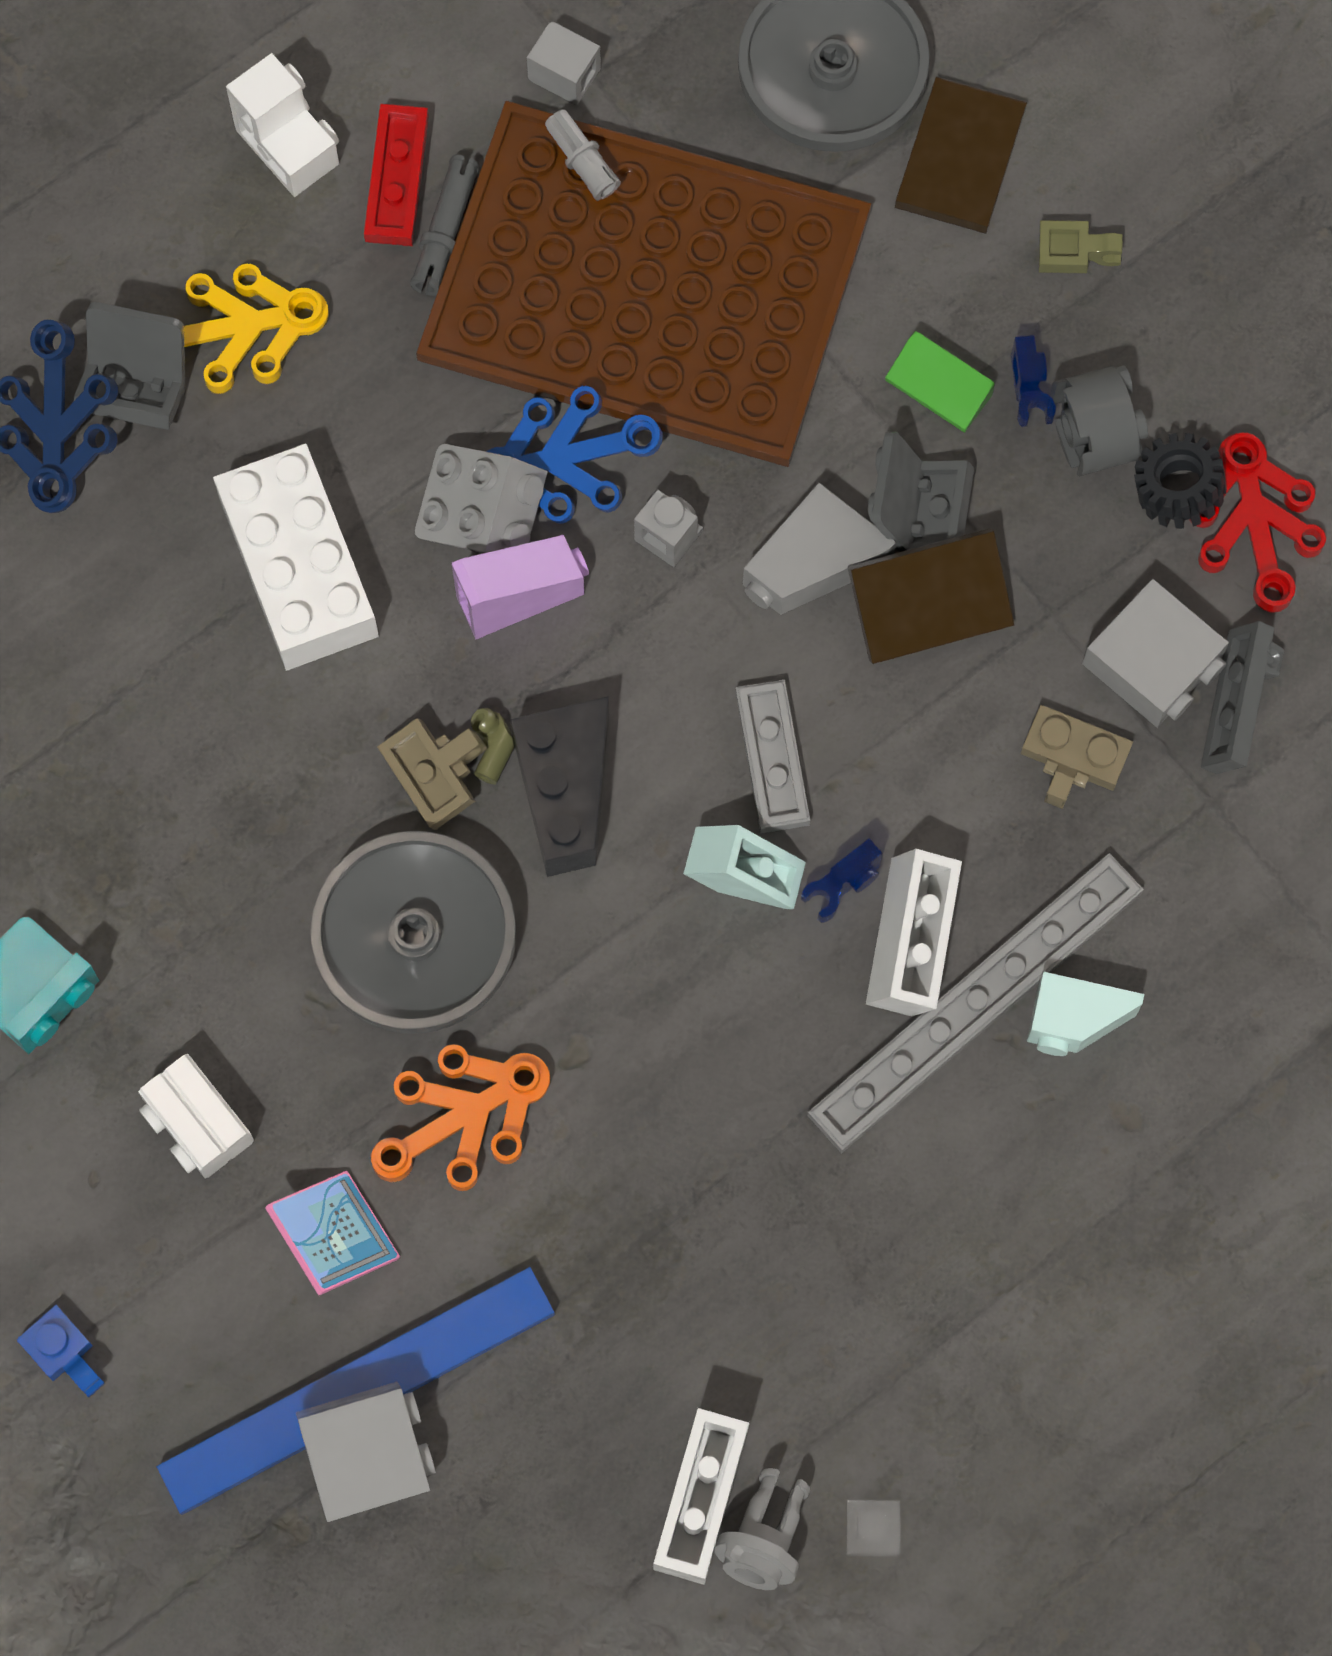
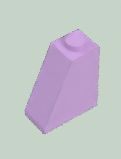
(517, 583)

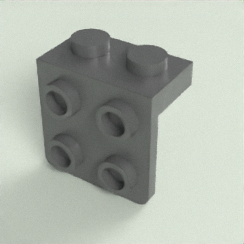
(142, 356)
(916, 498)

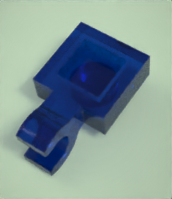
(1028, 371)
(853, 871)

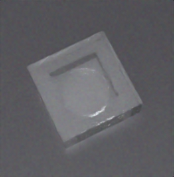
(872, 1528)

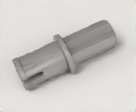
(582, 155)

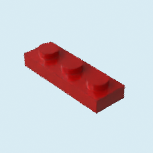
(396, 175)

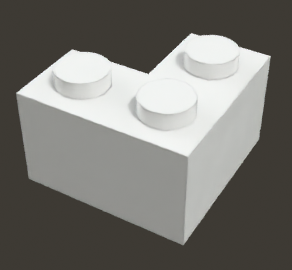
(277, 125)

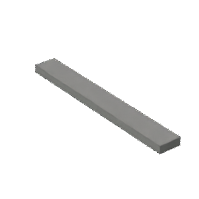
(974, 1003)

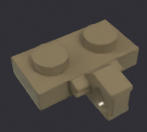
(1074, 753)
(433, 769)

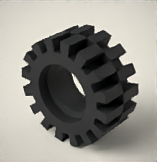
(1178, 457)

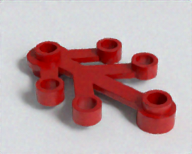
(1257, 514)

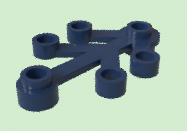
(55, 424)

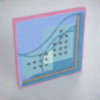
(332, 1232)

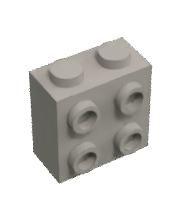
(1156, 654)
(365, 1450)

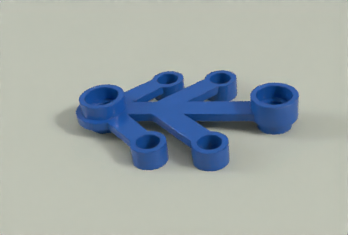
(561, 455)

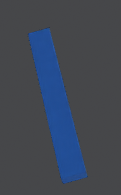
(409, 1360)

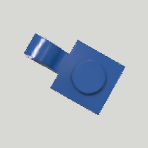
(59, 1349)

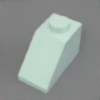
(744, 866)
(1077, 1013)

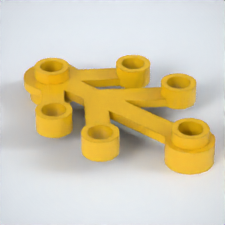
(247, 323)

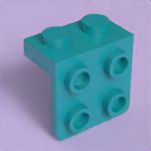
(39, 984)

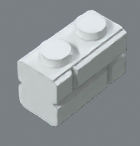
(194, 1116)

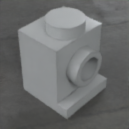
(667, 527)

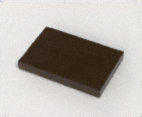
(960, 155)
(931, 596)

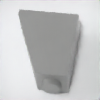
(812, 553)

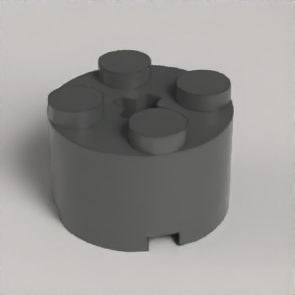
(1098, 420)

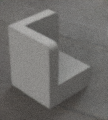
(563, 62)

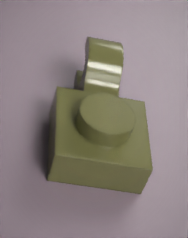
(1068, 247)

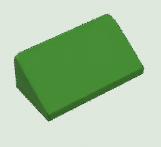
(940, 381)

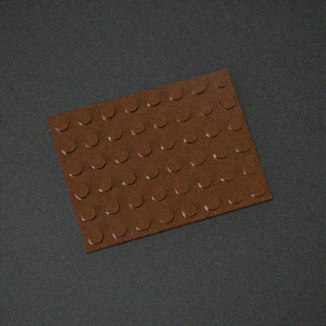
(672, 298)

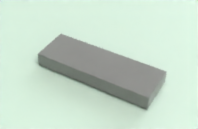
(772, 756)

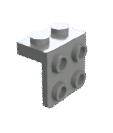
(479, 500)

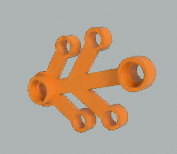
(467, 1112)

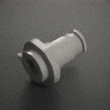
(757, 1551)

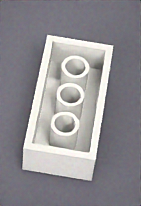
(296, 557)

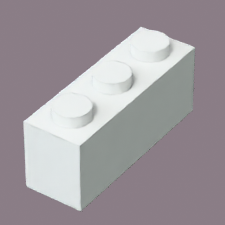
(913, 932)
(700, 1496)

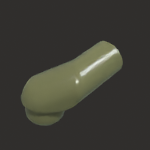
(499, 743)

